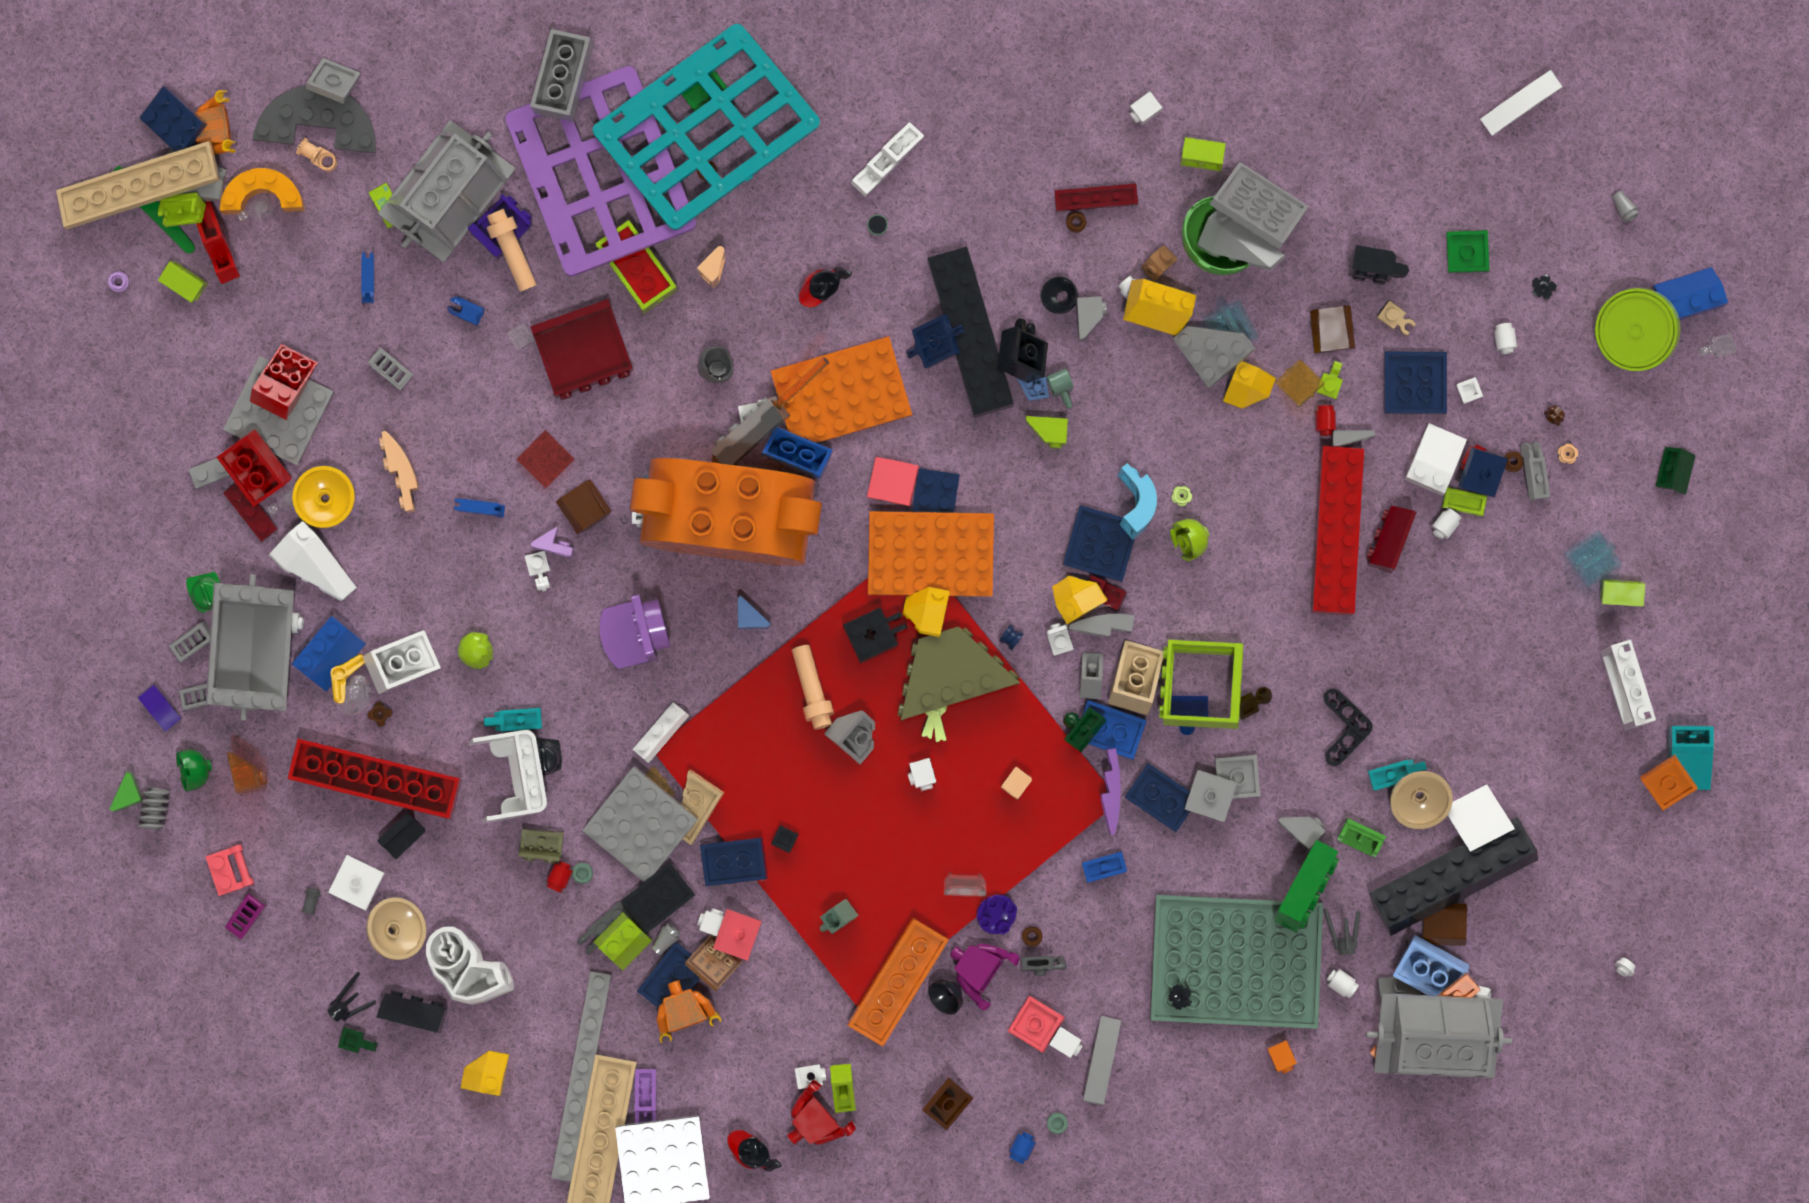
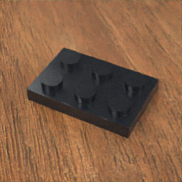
(658, 898)

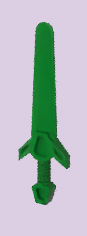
(173, 232)

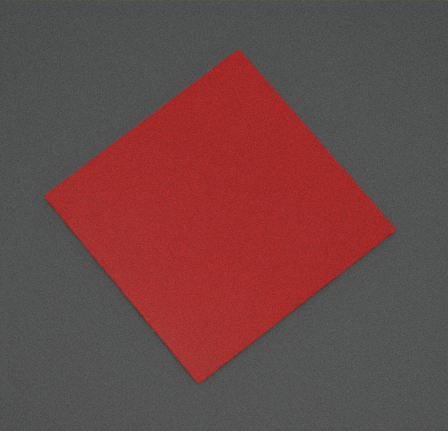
(865, 825)

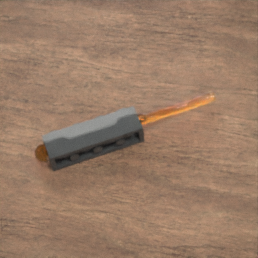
(759, 424)

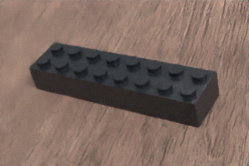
(978, 356)
(1451, 879)

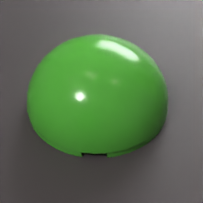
(1191, 232)

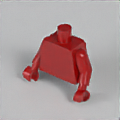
(814, 1121)

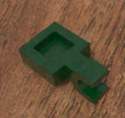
(353, 1041)

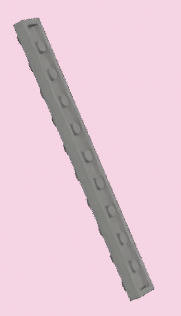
(581, 1075)

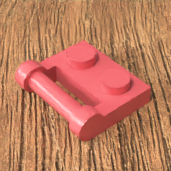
(223, 873)

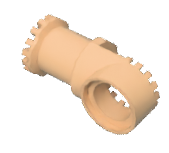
(316, 154)

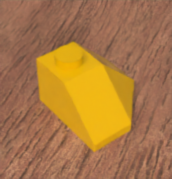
(1248, 386)
(1077, 597)
(927, 610)
(486, 1073)

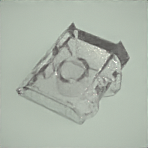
(964, 885)

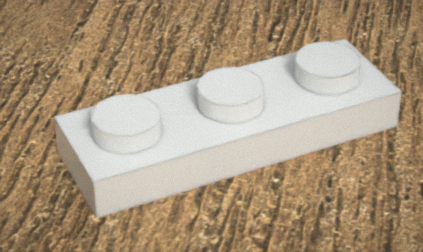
(660, 732)

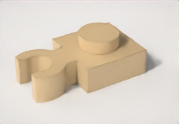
(1393, 317)

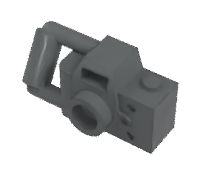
(1041, 964)

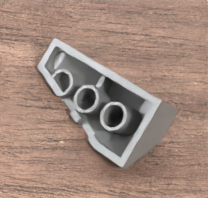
(1235, 241)

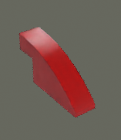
(217, 245)

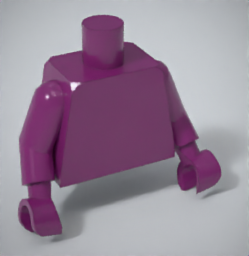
(978, 967)

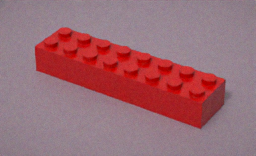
(1337, 530)
(374, 779)

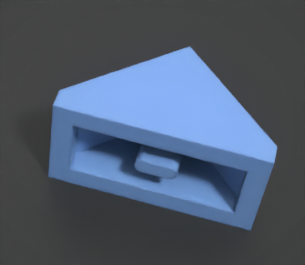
(749, 618)

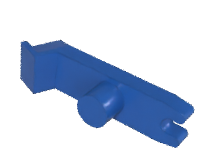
(367, 278)
(480, 507)

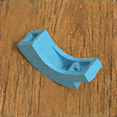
(1146, 501)

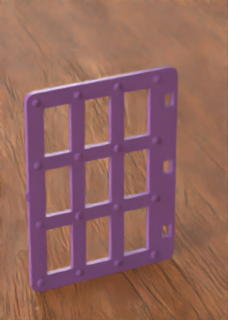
(554, 208)

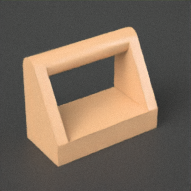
(712, 267)

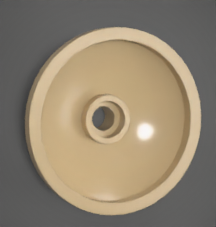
(1421, 810)
(407, 927)

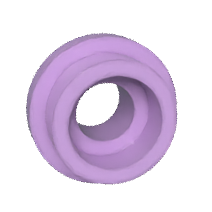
(118, 275)

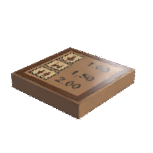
(711, 964)

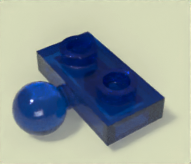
(1189, 706)

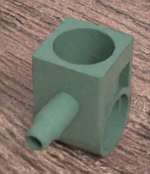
(1060, 384)
(838, 917)

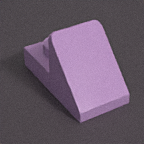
(547, 543)

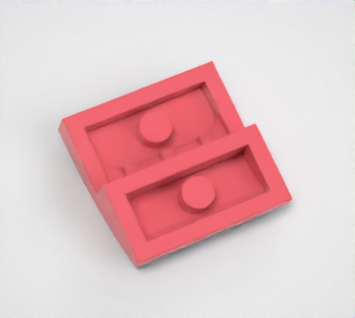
(893, 481)

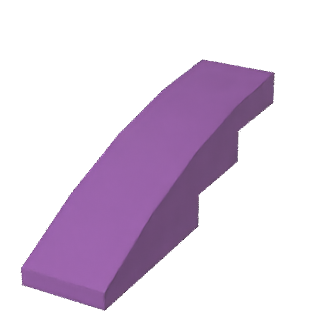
(1111, 799)
(645, 1095)

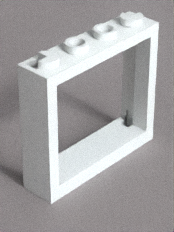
(1627, 685)

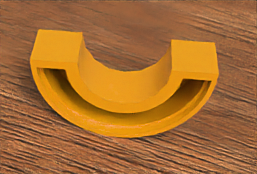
(256, 182)

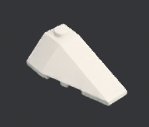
(310, 559)

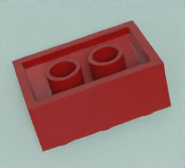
(254, 467)

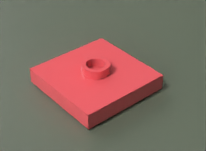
(737, 934)
(1036, 1024)

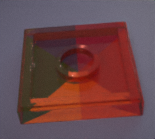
(545, 459)

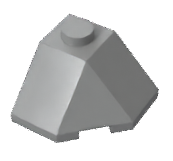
(853, 735)

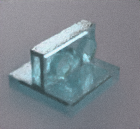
(1232, 319)
(1593, 558)

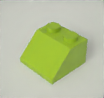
(622, 941)

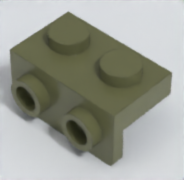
(541, 845)

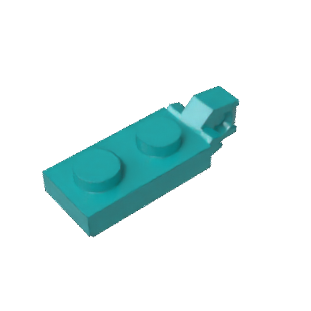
(515, 720)
(1393, 773)

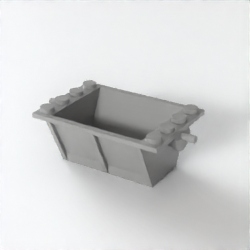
(447, 191)
(249, 647)
(1438, 1035)

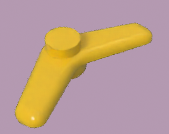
(341, 673)

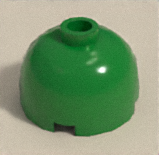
(193, 769)

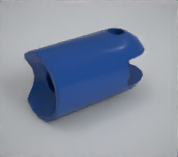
(470, 312)

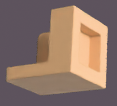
(1016, 783)

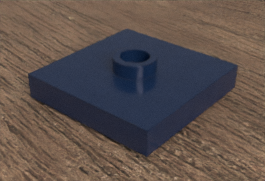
(1482, 472)

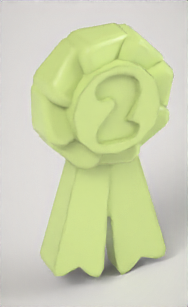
(934, 723)

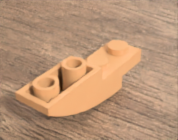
(398, 462)

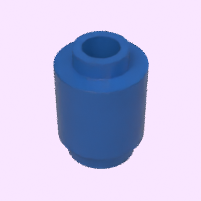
(1022, 1147)

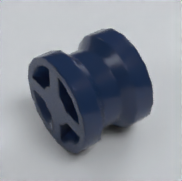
(1011, 637)

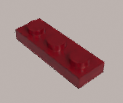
(253, 516)

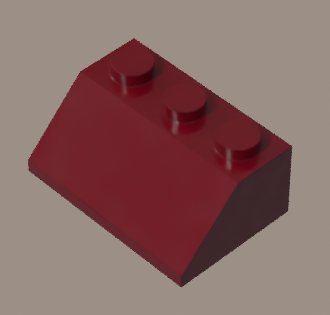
(1390, 538)

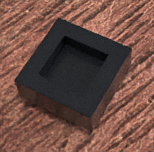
(784, 839)

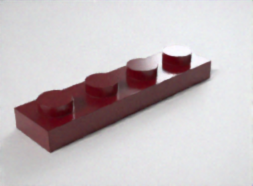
(1096, 197)

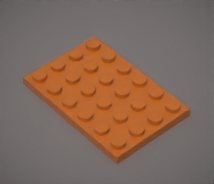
(849, 395)
(930, 551)

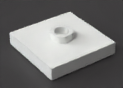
(356, 882)

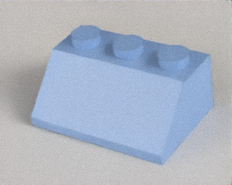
(1428, 967)

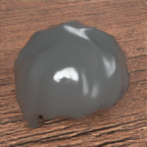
(715, 365)

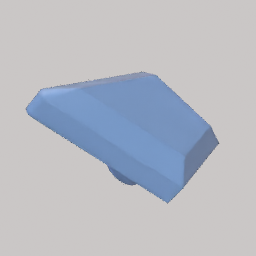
(1036, 389)

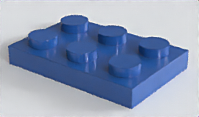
(1118, 732)

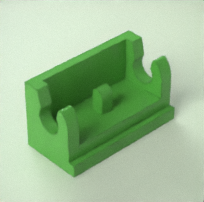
(1361, 838)

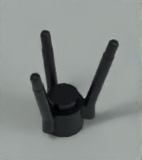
(339, 1009)

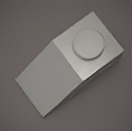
(1089, 315)
(1091, 675)
(1303, 829)

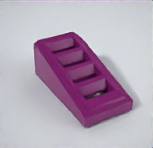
(249, 898)

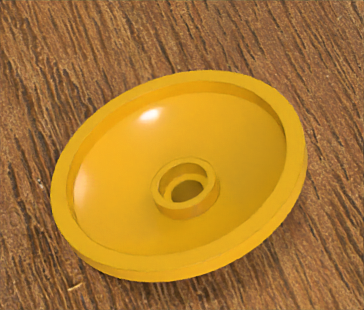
(313, 486)

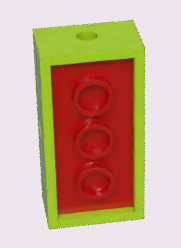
(640, 273)

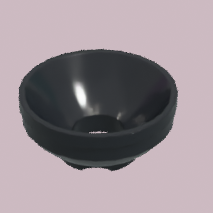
(1052, 289)
(943, 998)

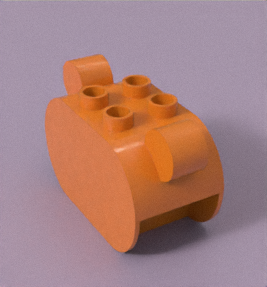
(726, 511)

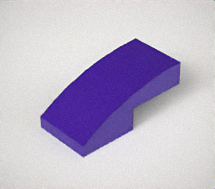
(159, 707)

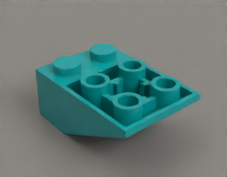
(1694, 750)

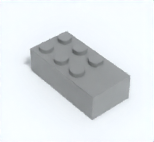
(562, 75)

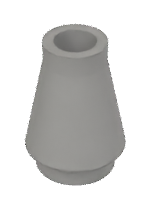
(1625, 207)
(666, 938)

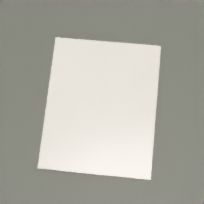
(1479, 818)

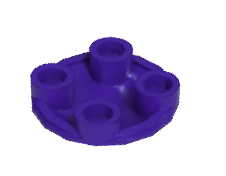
(996, 914)

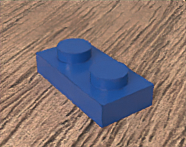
(1104, 867)

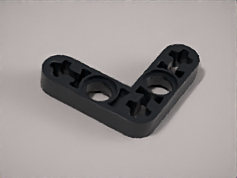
(1352, 731)

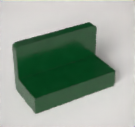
(1675, 470)

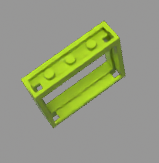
(1201, 647)

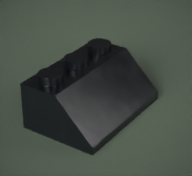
(412, 1012)

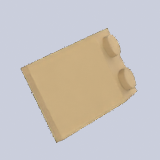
(1136, 677)

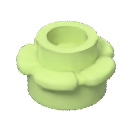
(1176, 495)

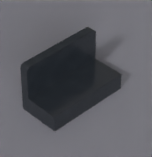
(401, 835)

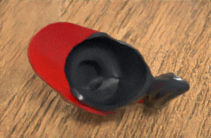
(821, 285)
(750, 1151)

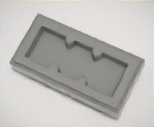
(1395, 986)

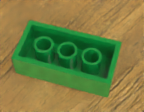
(1308, 883)

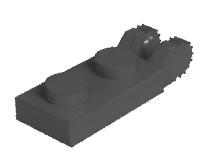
(602, 924)

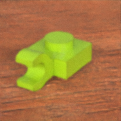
(1331, 382)

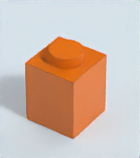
(1282, 1057)

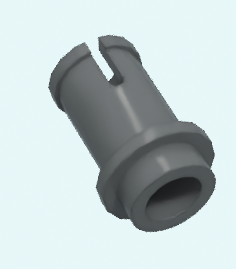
(311, 900)

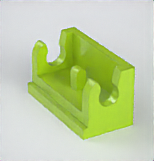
(1203, 154)
(182, 209)
(182, 281)
(1622, 592)

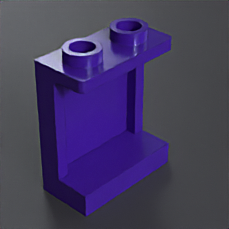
(521, 219)

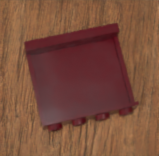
(582, 349)

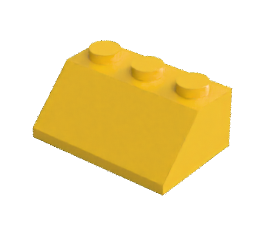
(1158, 306)

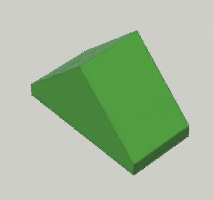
(127, 794)

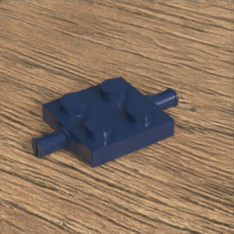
(935, 341)

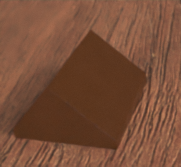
(947, 1103)

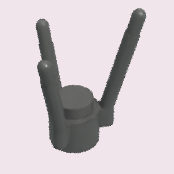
(1347, 944)

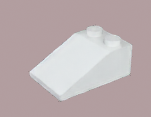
(1435, 459)
(401, 662)

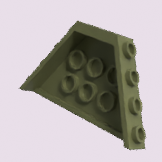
(950, 672)

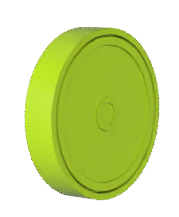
(1637, 329)

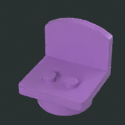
(633, 632)

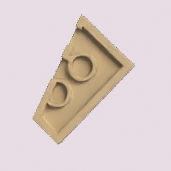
(700, 799)

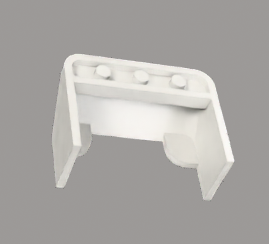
(525, 773)

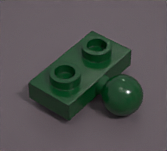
(1083, 729)

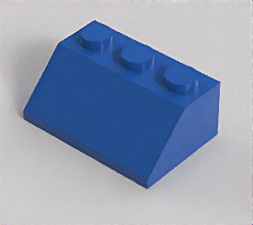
(1694, 293)
(797, 453)
(327, 649)

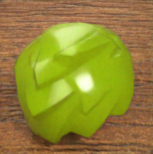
(475, 650)

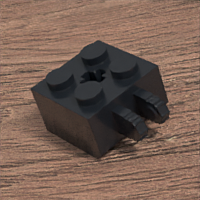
(1375, 265)
(1022, 352)
(883, 640)

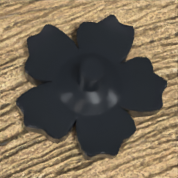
(1543, 287)
(1180, 997)

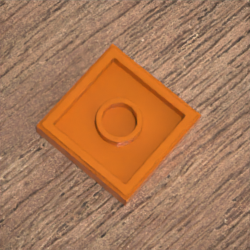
(1668, 782)

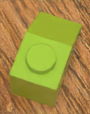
(1050, 430)
(842, 1088)

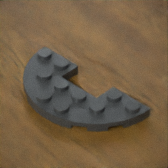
(308, 108)

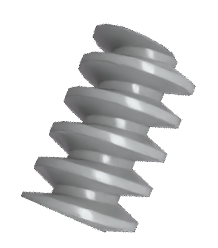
(153, 808)

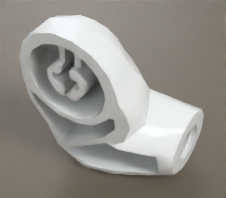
(461, 969)

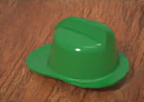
(201, 590)

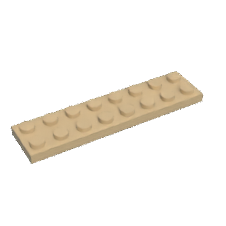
(137, 185)
(597, 1145)

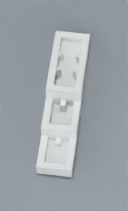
(1521, 102)
(887, 159)

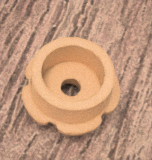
(1567, 448)

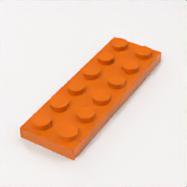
(897, 982)

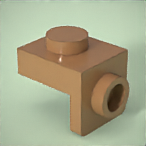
(1159, 262)

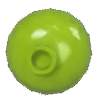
(1190, 537)

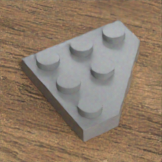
(1213, 351)

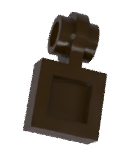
(1249, 703)

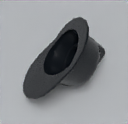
(549, 755)

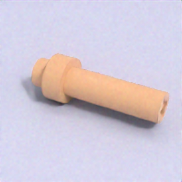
(502, 229)
(817, 708)

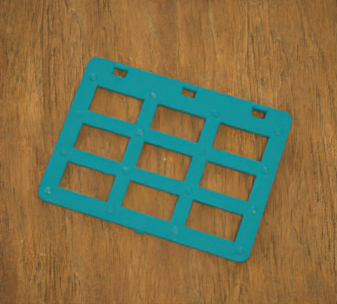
(686, 74)

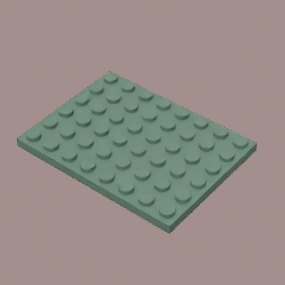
(1235, 963)

